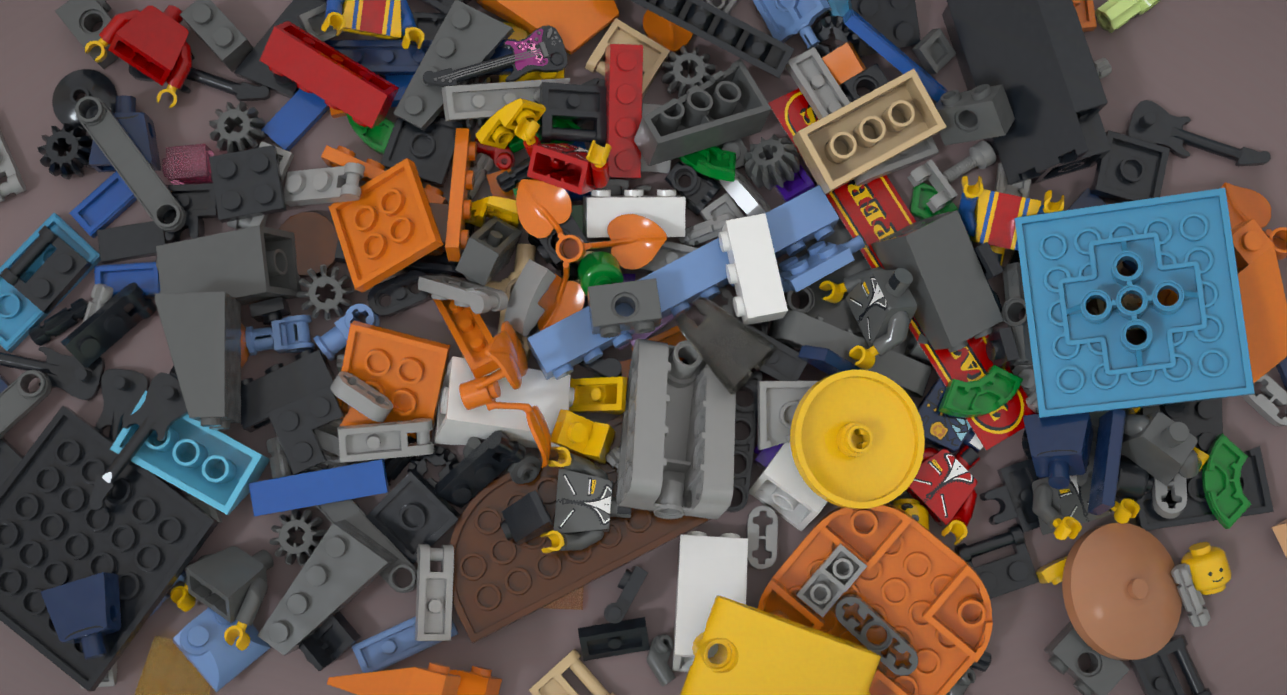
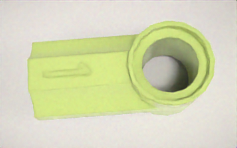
(1118, 12)

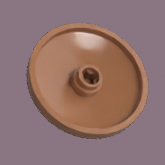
(1121, 591)

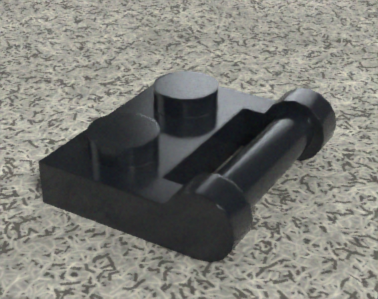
(573, 103)
(53, 277)
(1005, 573)
(1158, 676)

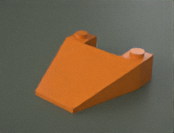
(573, 19)
(1261, 297)
(433, 680)

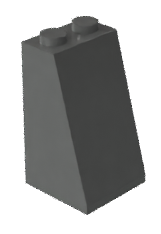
(243, 262)
(947, 279)
(206, 353)

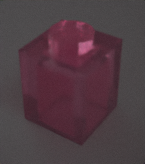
(188, 164)

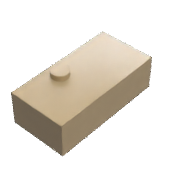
(869, 131)

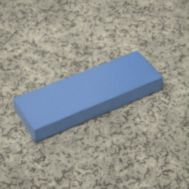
(391, 646)

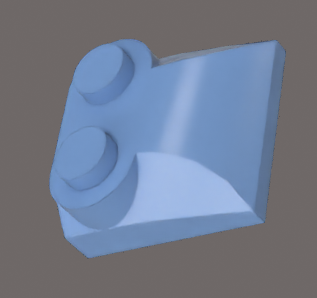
(211, 655)

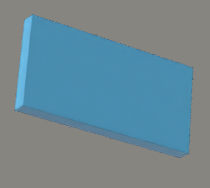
(17, 312)

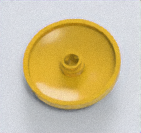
(857, 439)

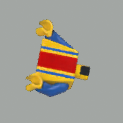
(374, 18)
(992, 214)

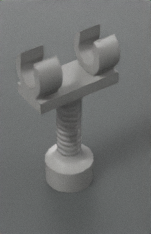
(981, 155)

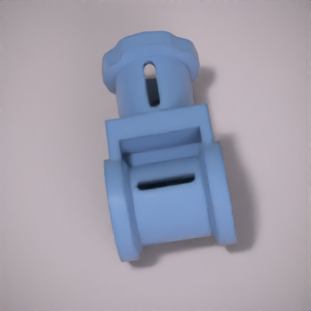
(284, 336)
(337, 337)

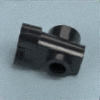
(700, 190)

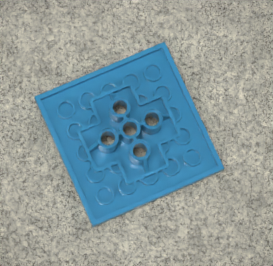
(1190, 347)

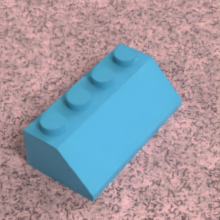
(198, 461)

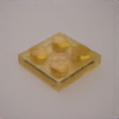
(169, 672)

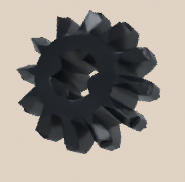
(61, 141)

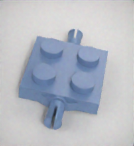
(792, 17)
(819, 262)

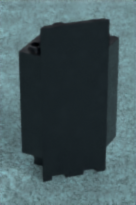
(1047, 77)

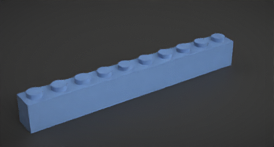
(680, 283)

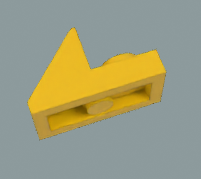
(599, 395)
(583, 435)

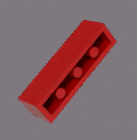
(328, 74)
(623, 108)

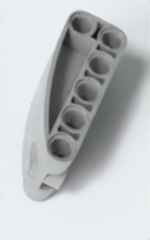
(676, 435)

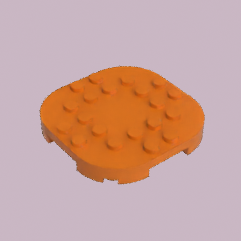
(908, 581)

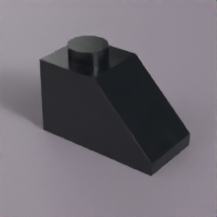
(526, 519)

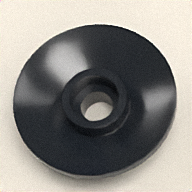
(78, 82)

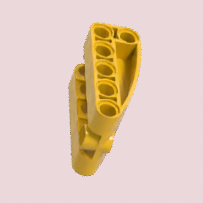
(774, 657)

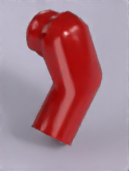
(502, 158)

